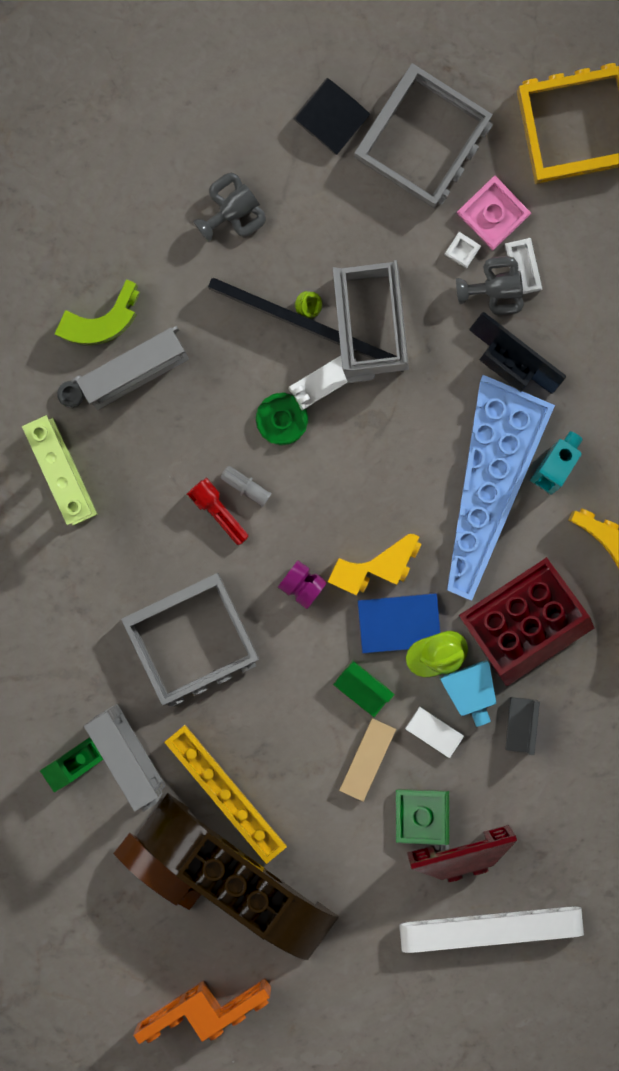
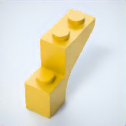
(387, 565)

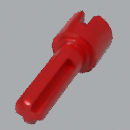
(207, 497)

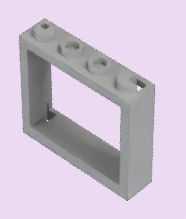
(416, 74)
(198, 685)
(126, 758)

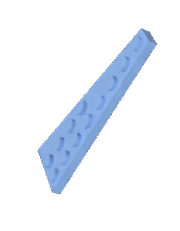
(500, 452)

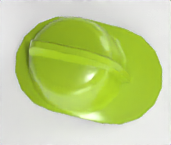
(437, 654)

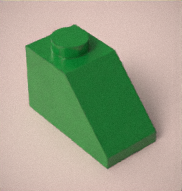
(71, 765)

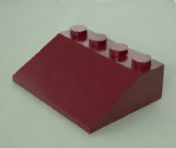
(527, 621)

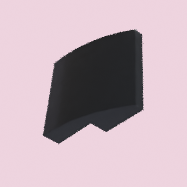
(331, 116)

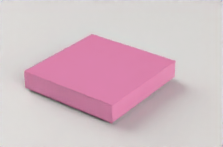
(493, 213)

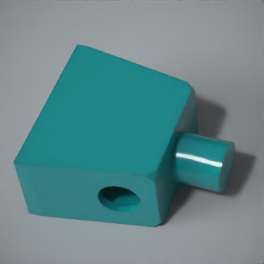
(553, 470)

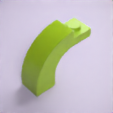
(101, 329)

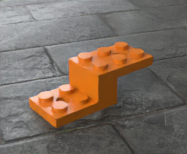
(203, 1012)

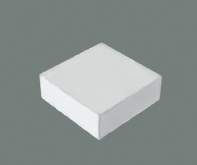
(462, 250)

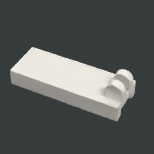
(319, 383)

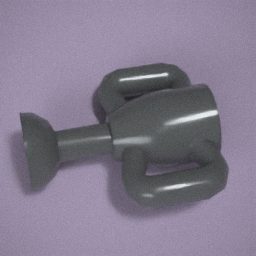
(232, 208)
(499, 286)

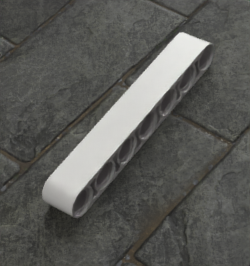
(491, 929)

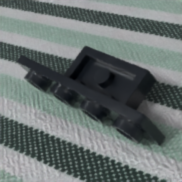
(513, 358)

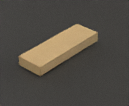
(367, 759)

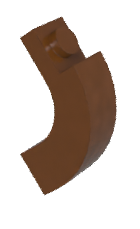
(154, 873)

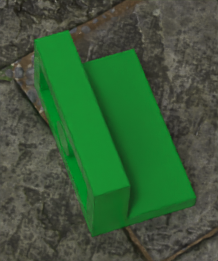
(363, 688)

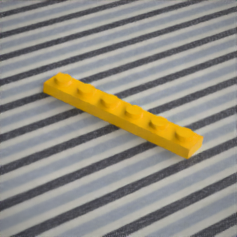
(225, 794)

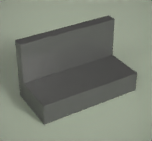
(522, 725)

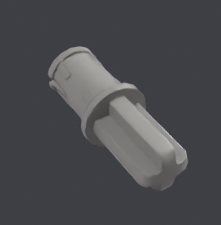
(245, 485)

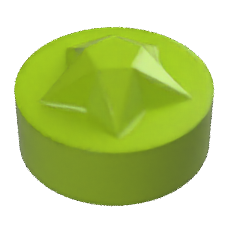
(308, 304)

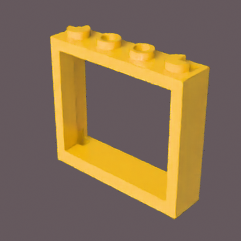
(555, 82)

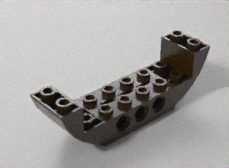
(234, 880)

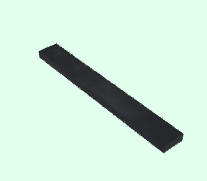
(294, 318)

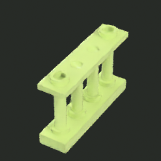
(59, 470)

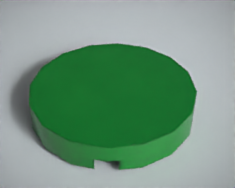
(281, 419)

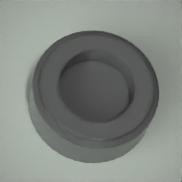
(70, 394)

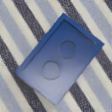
(397, 621)

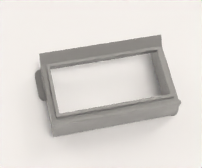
(132, 369)
(366, 370)

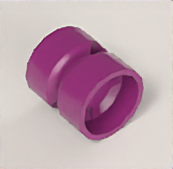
(302, 584)

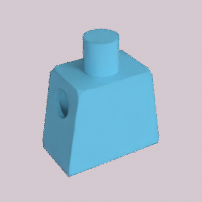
(471, 691)

